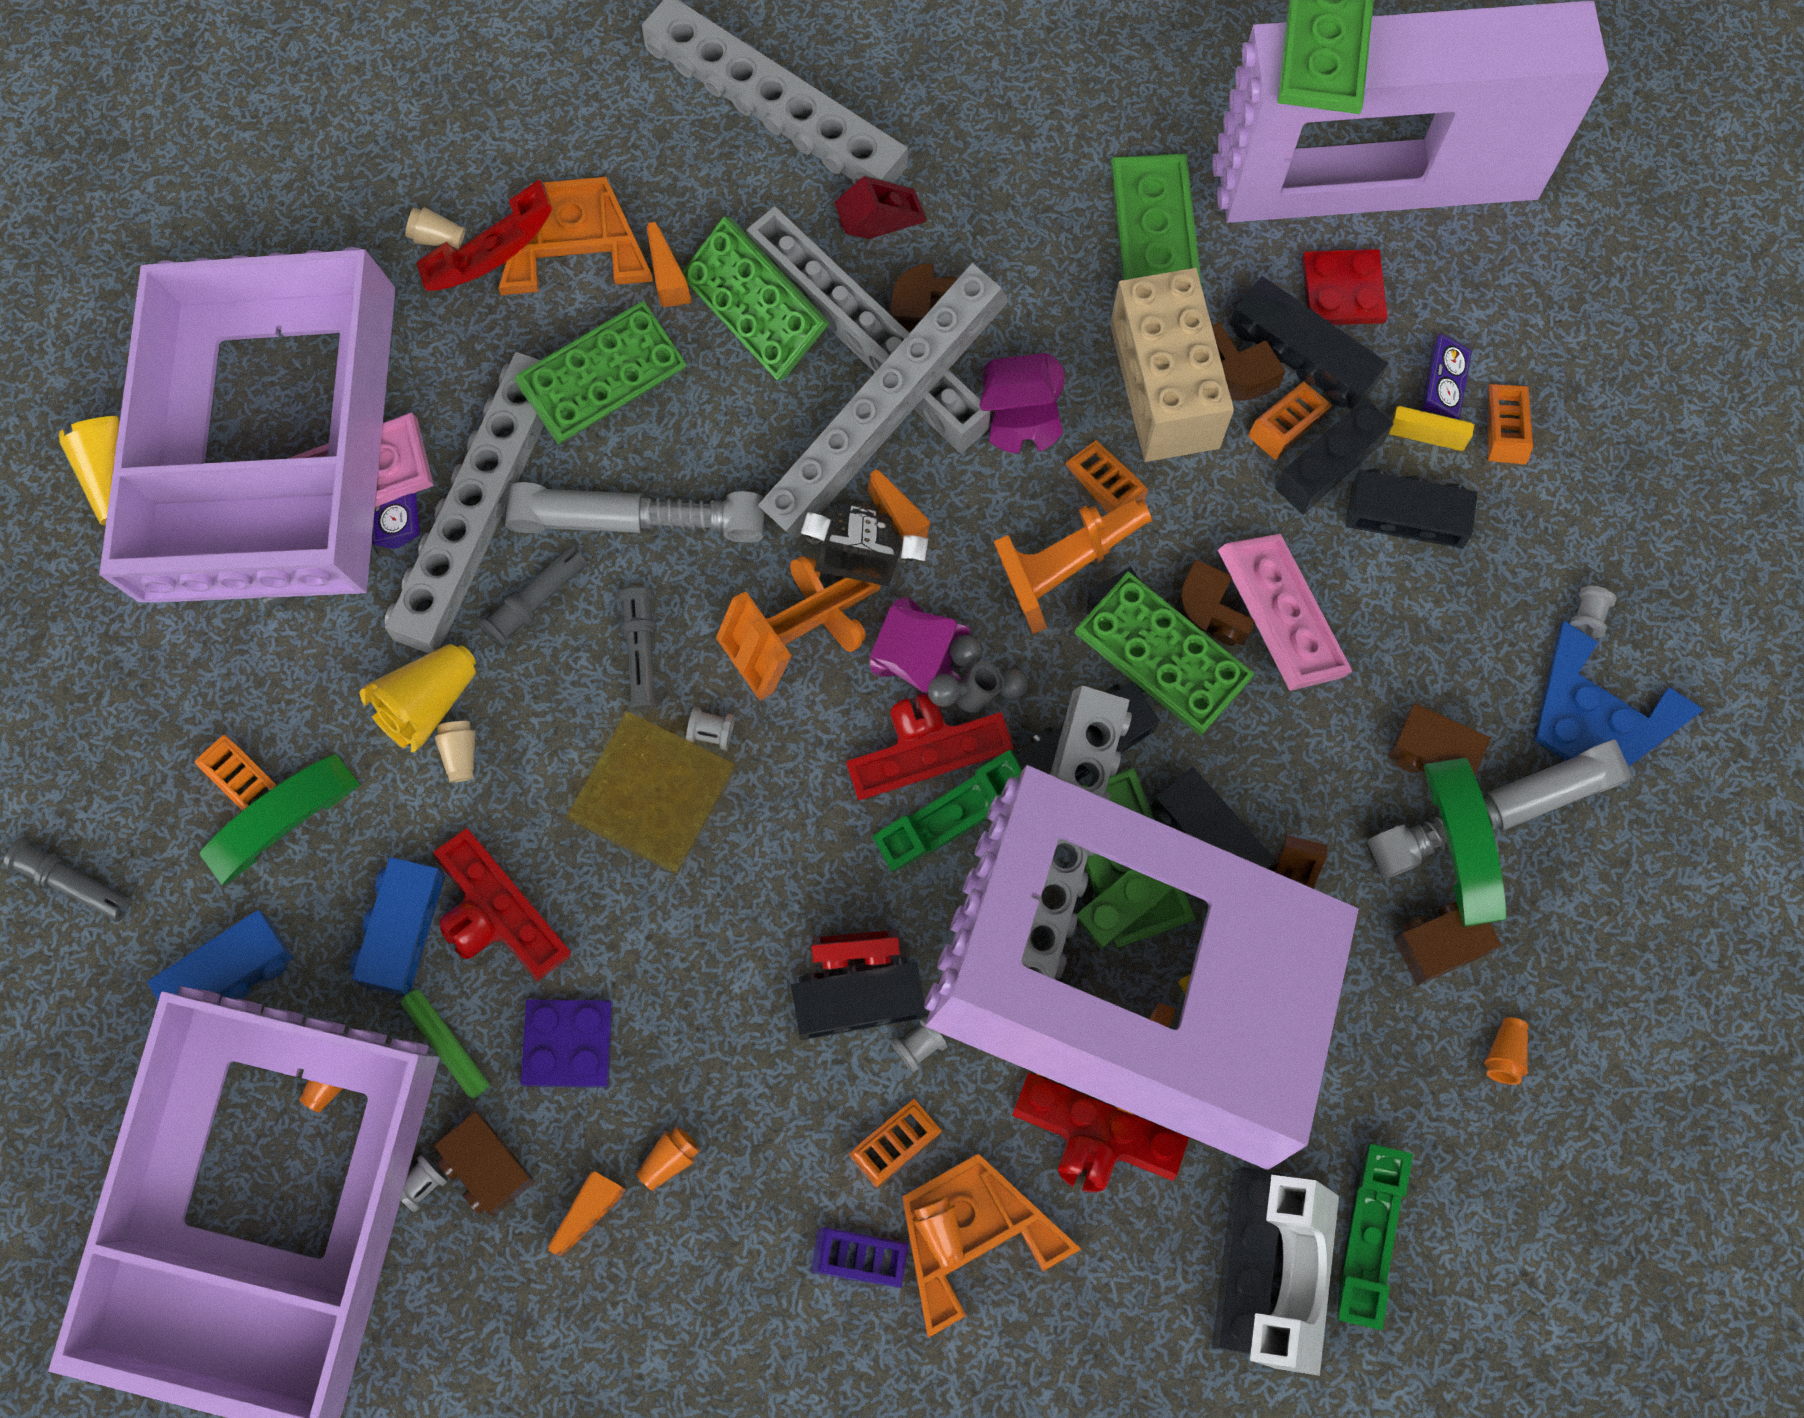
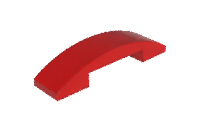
(493, 247)

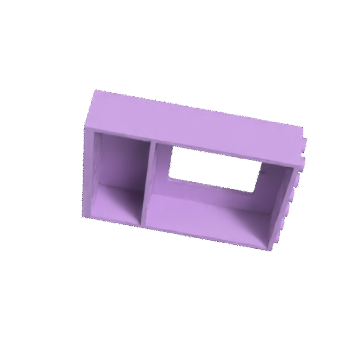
(1503, 100)
(246, 525)
(1256, 1005)
(215, 1314)

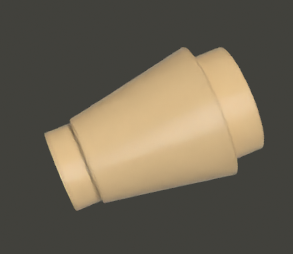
(433, 229)
(457, 749)

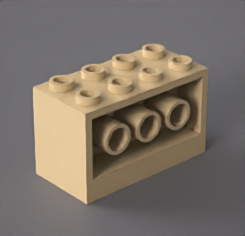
(1170, 364)

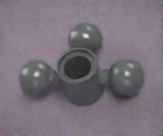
(979, 683)

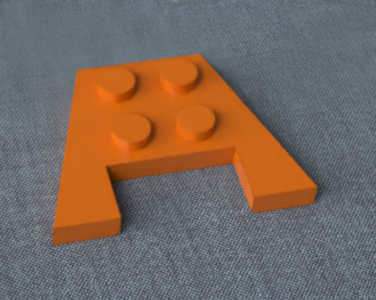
(581, 222)
(987, 1215)

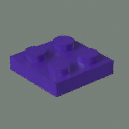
(567, 1043)

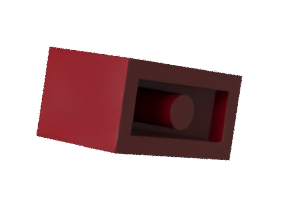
(878, 208)

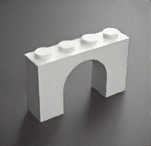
(1295, 1330)

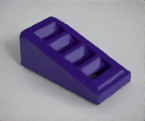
(822, 1251)

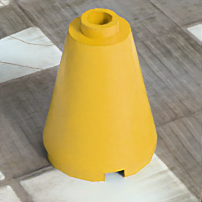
(92, 458)
(419, 694)

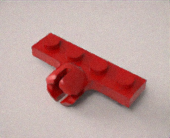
(926, 748)
(494, 910)
(1098, 1134)

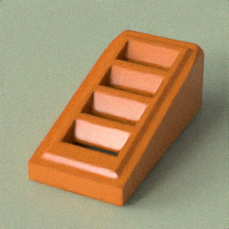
(669, 279)
(1274, 437)
(1509, 446)
(1104, 496)
(890, 500)
(216, 755)
(869, 1168)
(590, 1205)

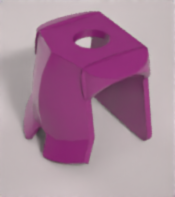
(1024, 400)
(915, 644)

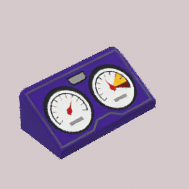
(1446, 378)
(396, 522)

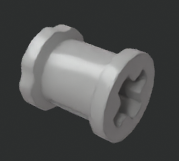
(1593, 610)
(710, 728)
(918, 1045)
(421, 1182)

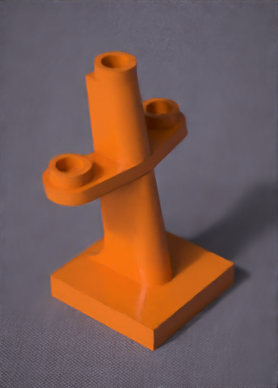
(1041, 572)
(759, 643)

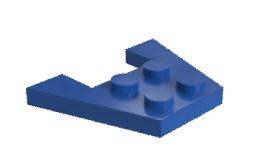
(1583, 715)

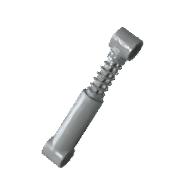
(535, 508)
(1509, 805)

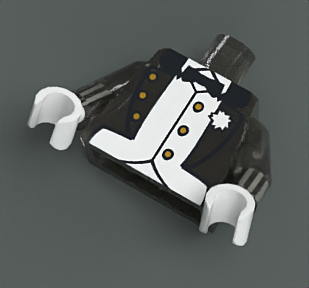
(860, 543)

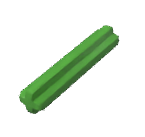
(444, 1043)

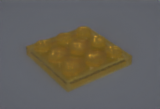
(651, 793)

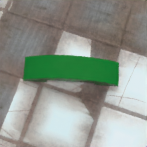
(276, 815)
(947, 816)
(1469, 840)
(1372, 1236)

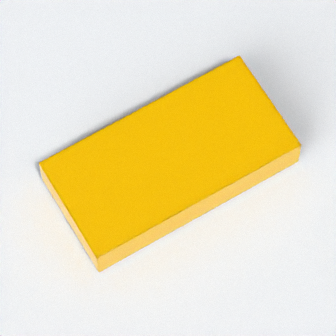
(1431, 428)

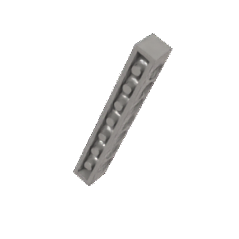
(736, 60)
(864, 324)
(885, 400)
(430, 627)
(1113, 720)

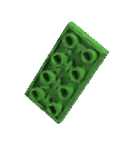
(754, 298)
(600, 372)
(1164, 653)

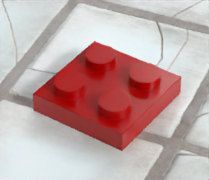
(1345, 286)
(837, 949)

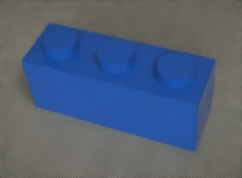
(397, 926)
(229, 961)

